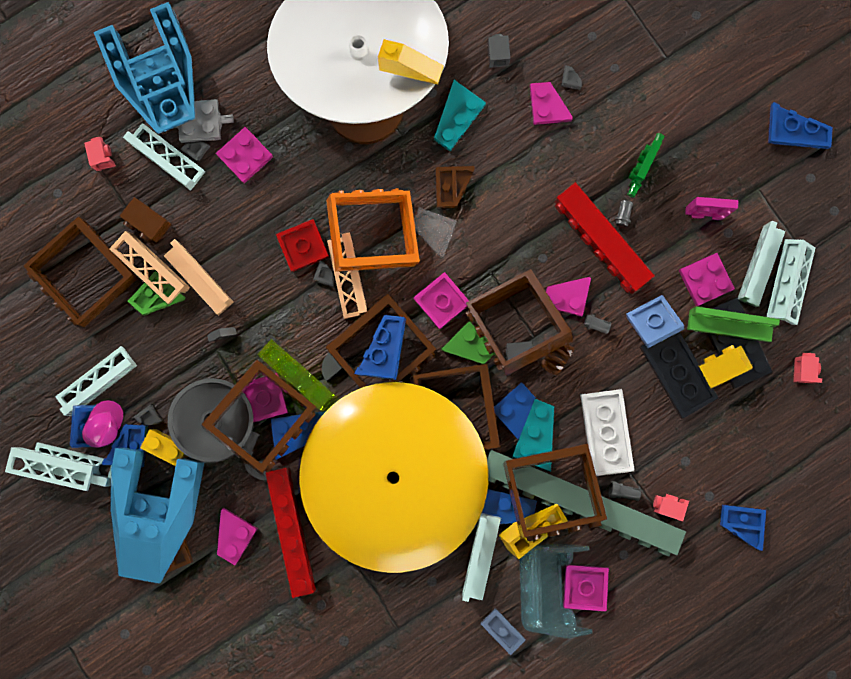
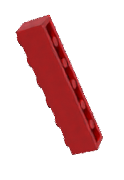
(603, 238)
(290, 532)

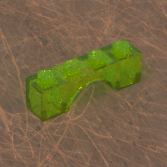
(296, 374)

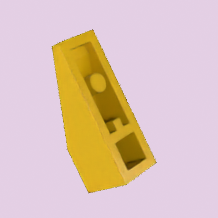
(407, 62)
(546, 517)

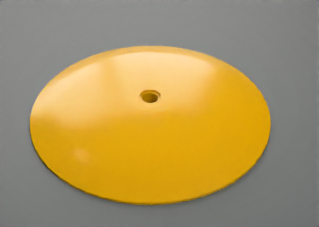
(438, 469)

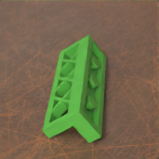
(731, 324)

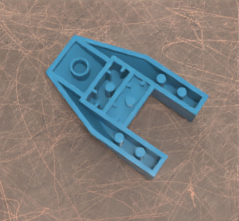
(157, 81)
(148, 526)

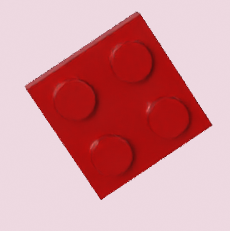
(302, 245)

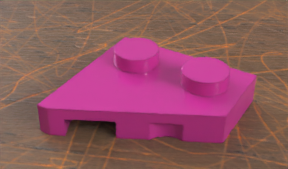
(547, 105)
(570, 296)
(233, 536)

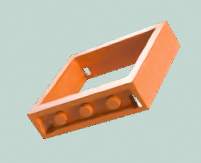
(376, 196)

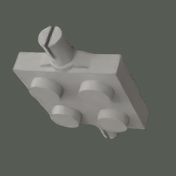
(206, 123)

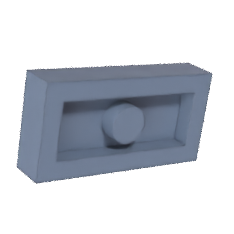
(503, 631)

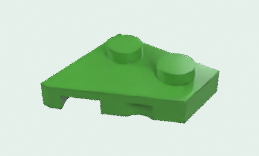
(148, 301)
(468, 345)

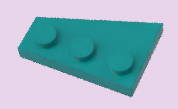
(458, 115)
(537, 433)

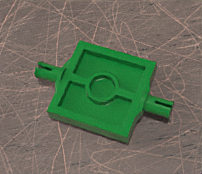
(644, 162)

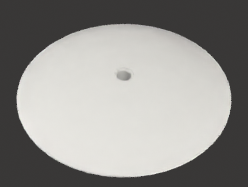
(322, 70)

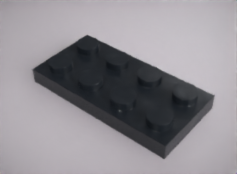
(751, 348)
(679, 374)

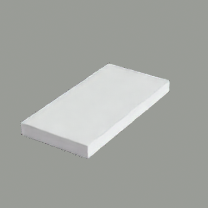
(607, 432)

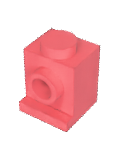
(99, 154)
(807, 369)
(670, 506)

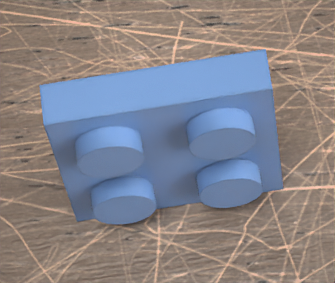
(655, 321)

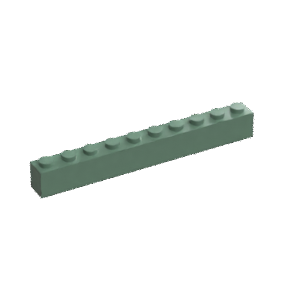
(577, 500)

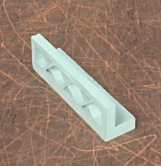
(159, 158)
(761, 264)
(789, 280)
(98, 385)
(56, 461)
(97, 479)
(480, 557)

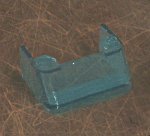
(542, 591)

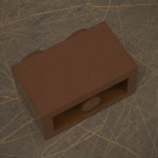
(144, 219)

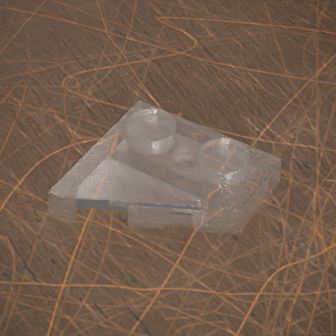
(434, 230)

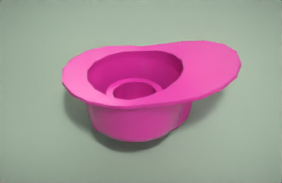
(103, 424)

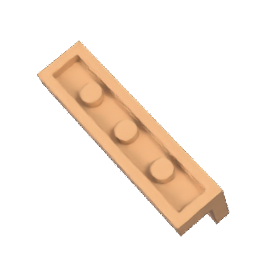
(156, 263)
(355, 276)
(198, 278)

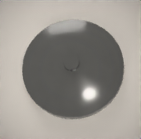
(193, 407)

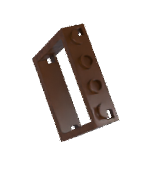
(54, 247)
(504, 291)
(366, 319)
(487, 393)
(234, 394)
(591, 480)

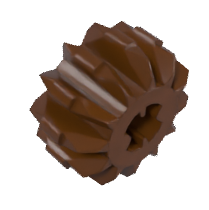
(557, 359)

